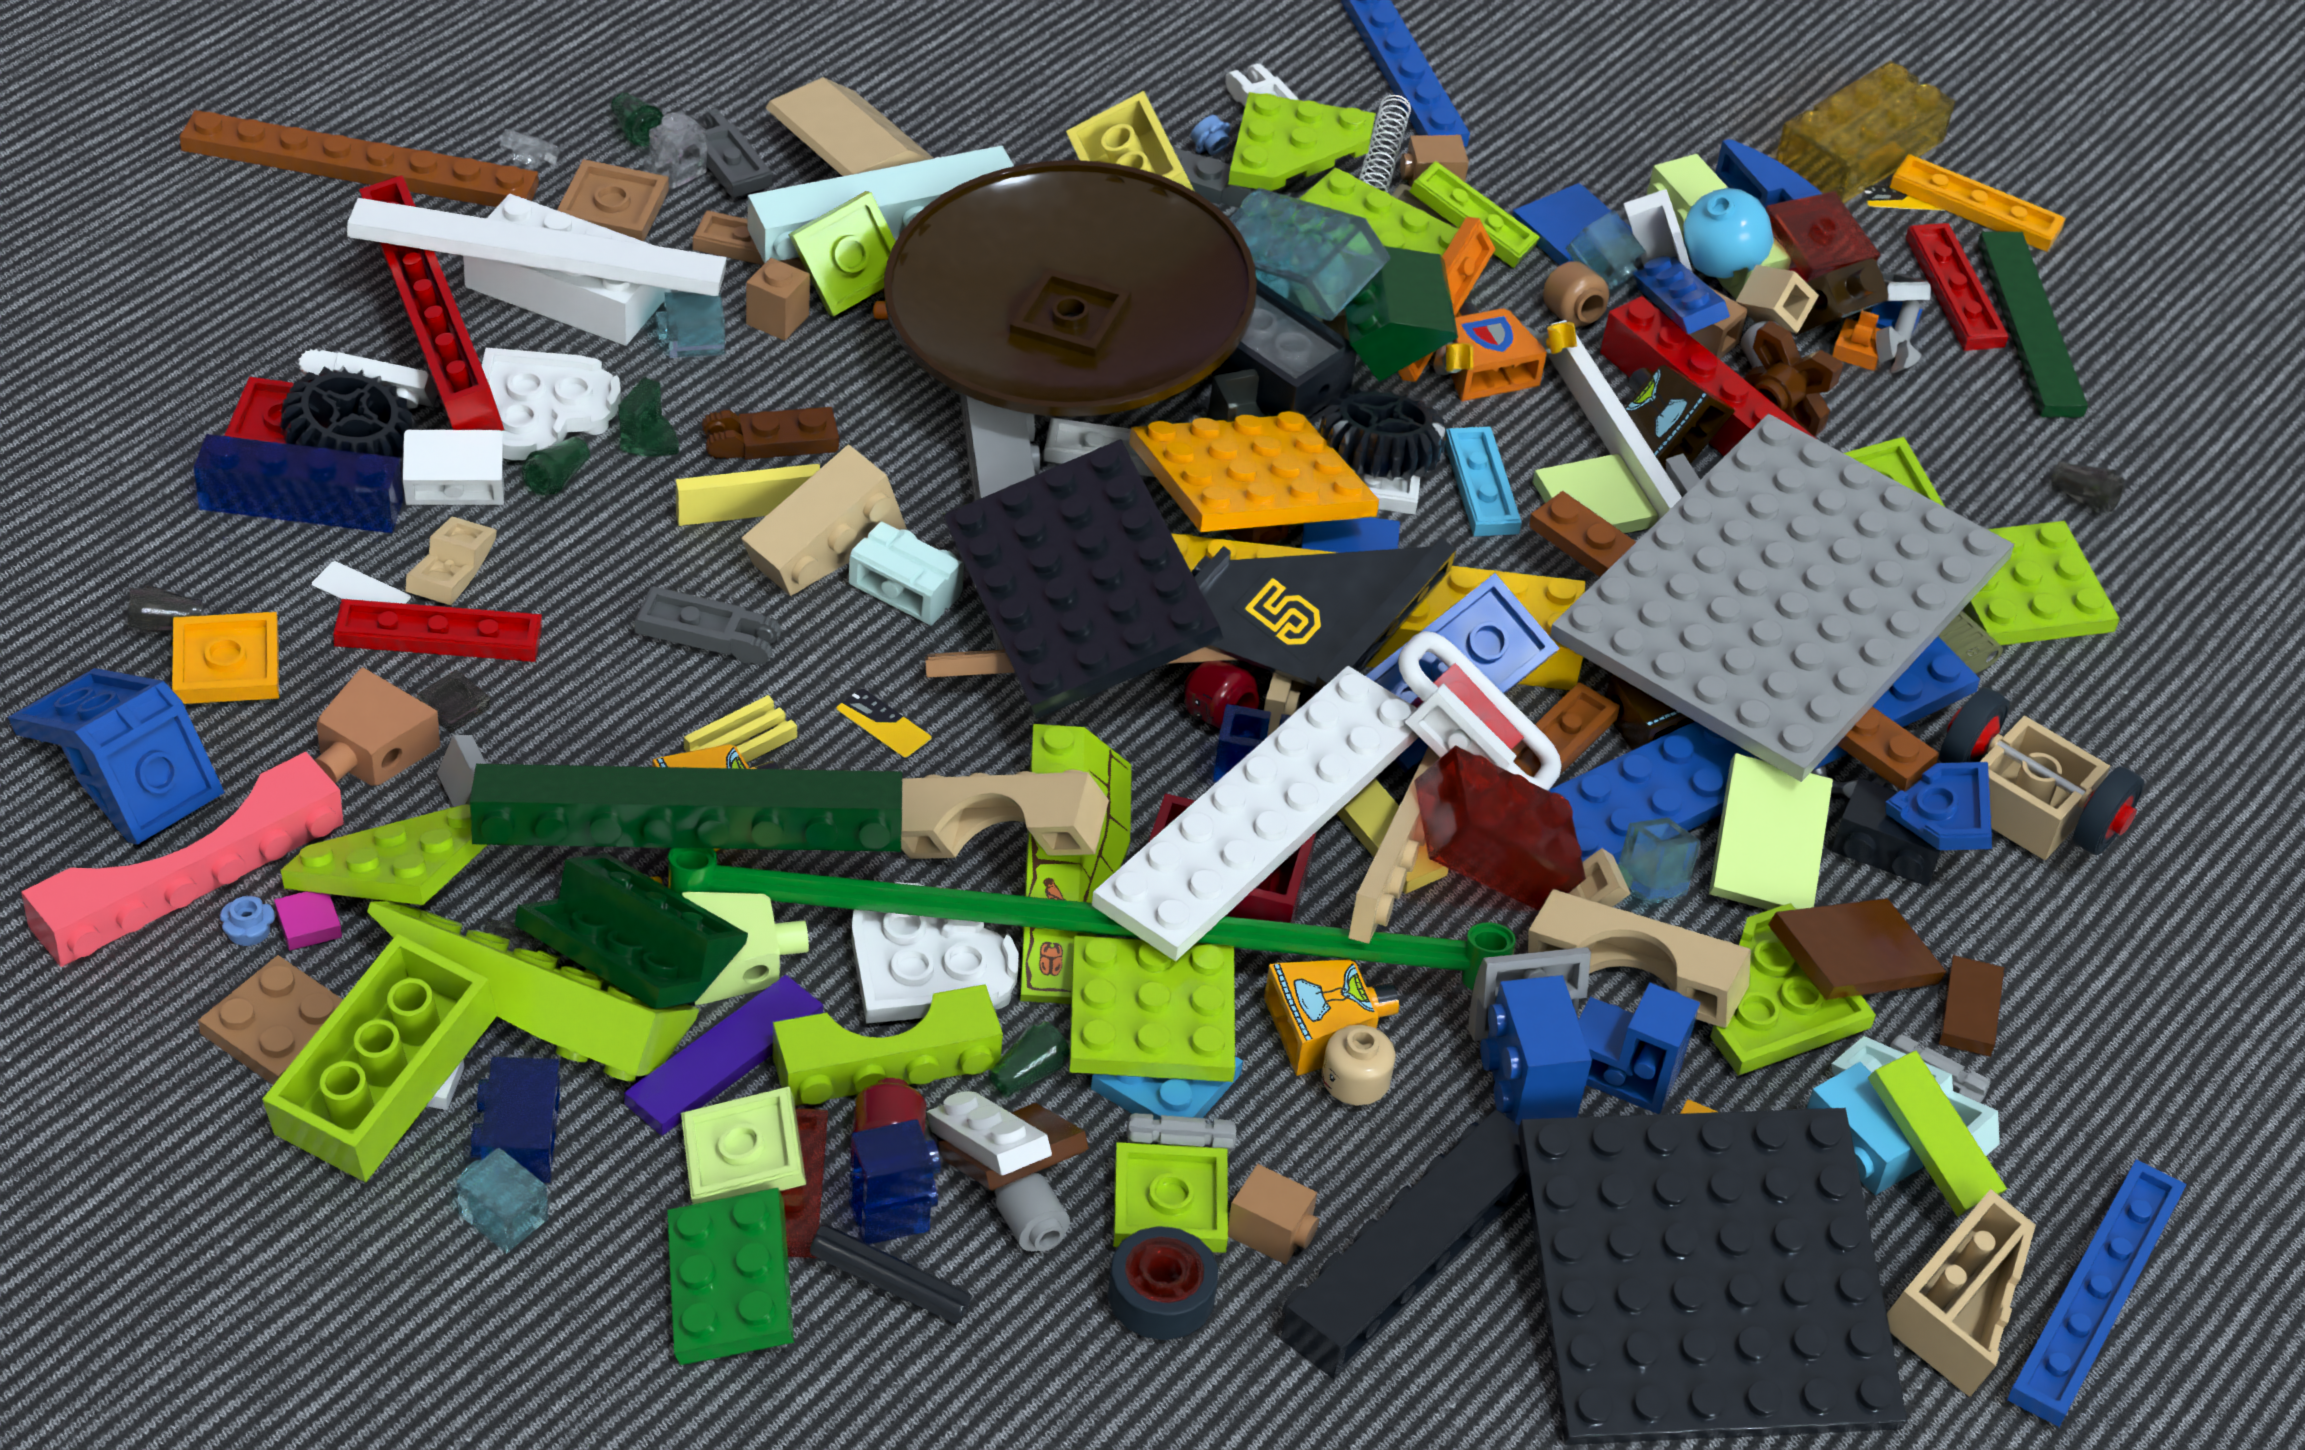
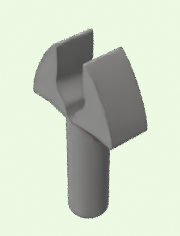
(1896, 341)

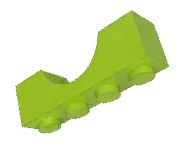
(829, 1062)

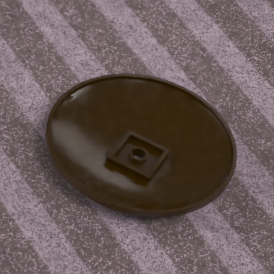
(1004, 258)

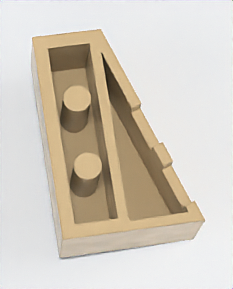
(822, 522)
(1965, 1293)

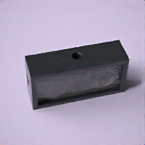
(1294, 355)

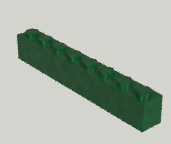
(686, 807)

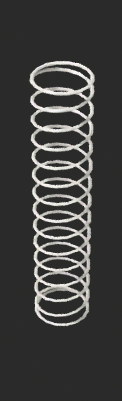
(1375, 129)

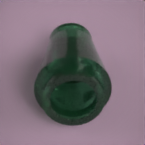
(636, 117)
(554, 465)
(1030, 1058)

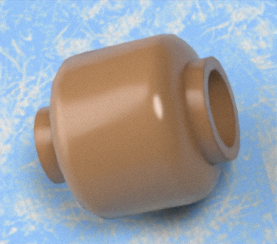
(1576, 293)

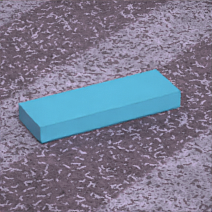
(1482, 481)

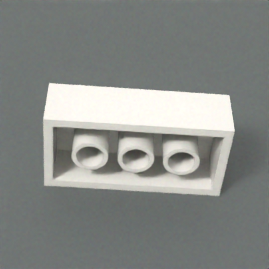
(585, 302)

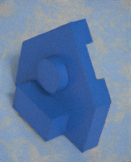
(1948, 806)

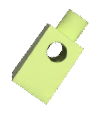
(759, 960)

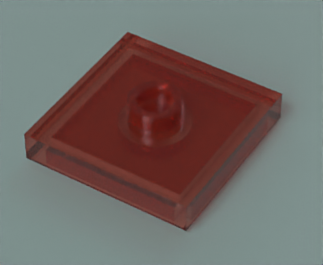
(1820, 234)

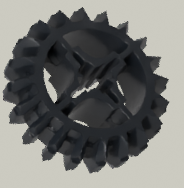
(345, 414)
(1384, 434)

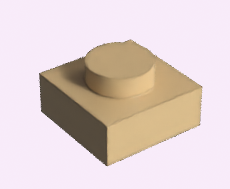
(1603, 880)

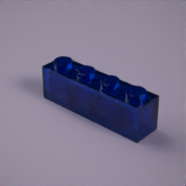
(299, 483)

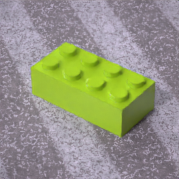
(1390, 218)
(380, 1057)

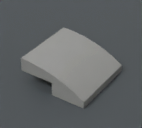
(1571, 963)

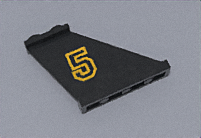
(1317, 610)

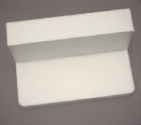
(1657, 227)
(453, 467)

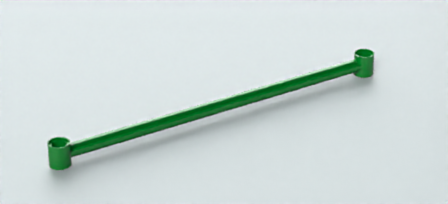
(698, 872)

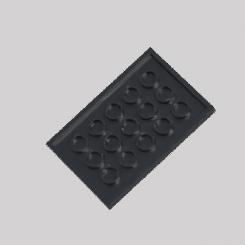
(1081, 578)

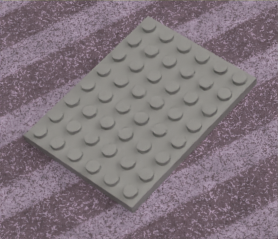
(1782, 595)

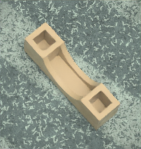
(946, 812)
(1685, 960)

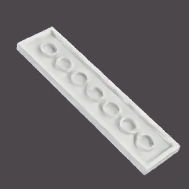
(1257, 814)

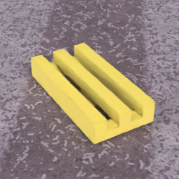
(741, 726)

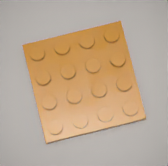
(1252, 472)

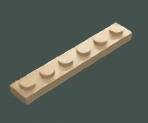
(1391, 863)

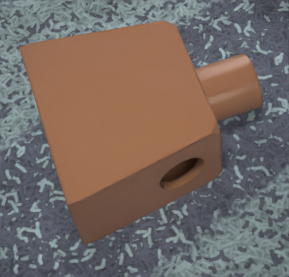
(374, 730)

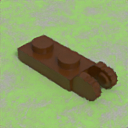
(771, 433)

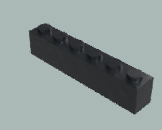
(1407, 1247)

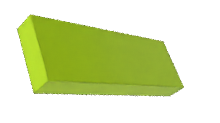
(1458, 200)
(1936, 1132)

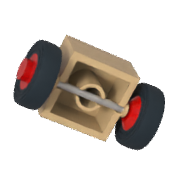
(2040, 780)

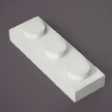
(988, 1132)

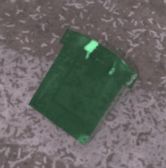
(643, 426)

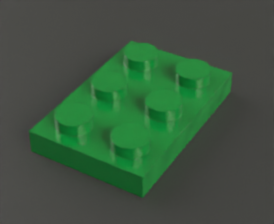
(729, 1276)

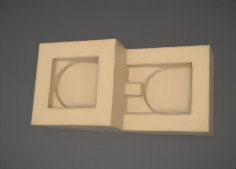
(452, 560)

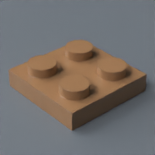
(615, 197)
(269, 1018)

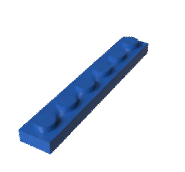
(1405, 68)
(2096, 1293)

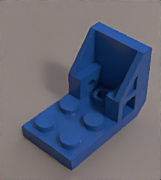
(127, 748)

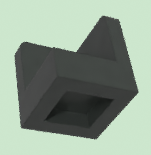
(1234, 395)

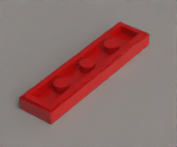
(1956, 287)
(438, 630)

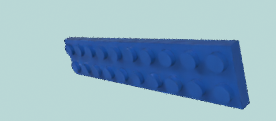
(1688, 769)

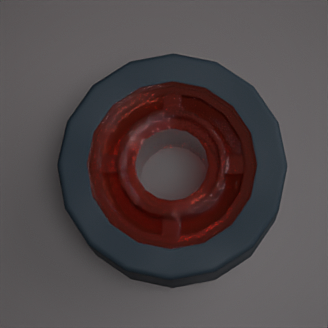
(1161, 1308)

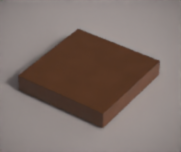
(1063, 1137)

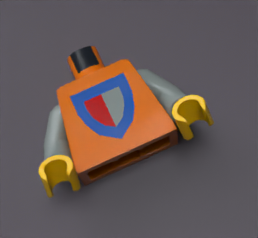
(1498, 352)

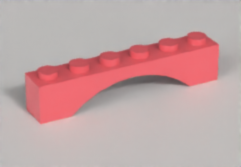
(95, 906)

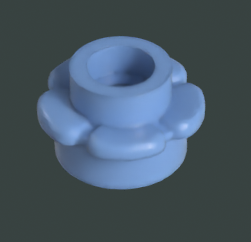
(1211, 135)
(247, 920)

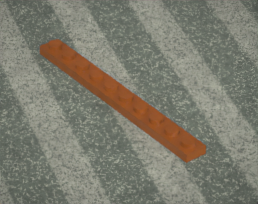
(1598, 545)

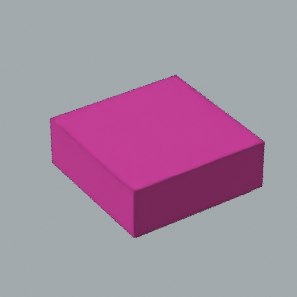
(307, 919)

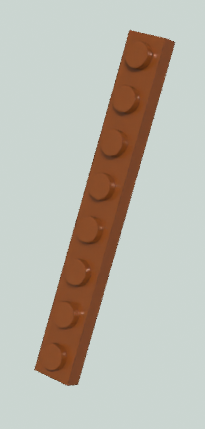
(355, 159)

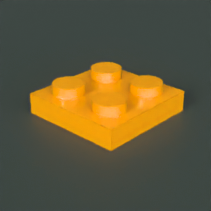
(226, 657)

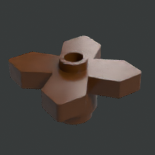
(1793, 381)

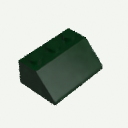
(1402, 312)

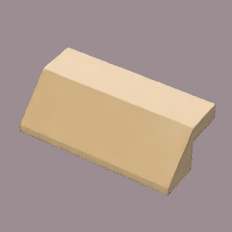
(844, 128)

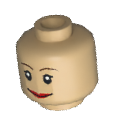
(1358, 1064)

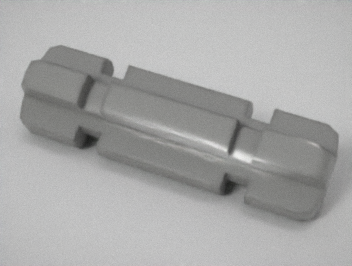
(1969, 1085)
(1181, 1131)

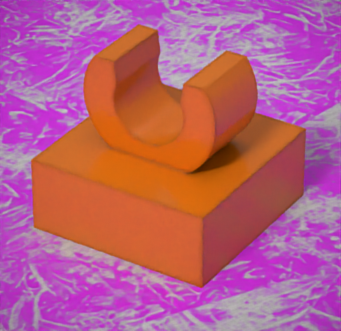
(1858, 341)

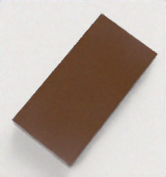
(1971, 1005)

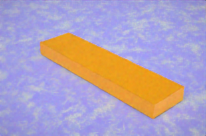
(1977, 202)

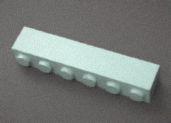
(897, 191)

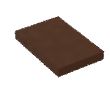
(1856, 948)

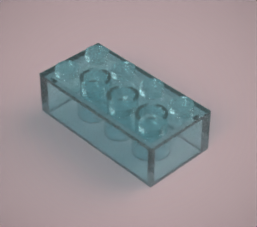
(1309, 250)

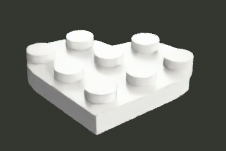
(548, 396)
(913, 956)

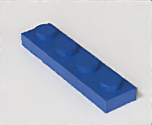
(1680, 294)

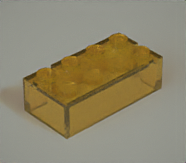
(1865, 131)

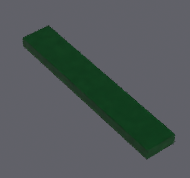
(2032, 325)

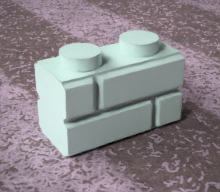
(906, 572)

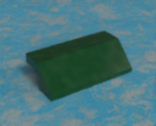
(633, 931)

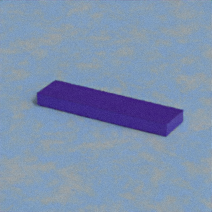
(718, 1056)

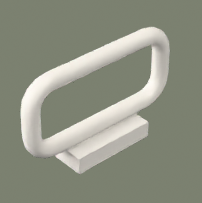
(1448, 722)

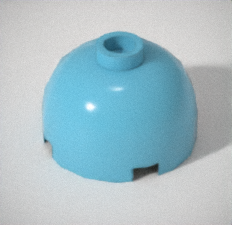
(1727, 233)

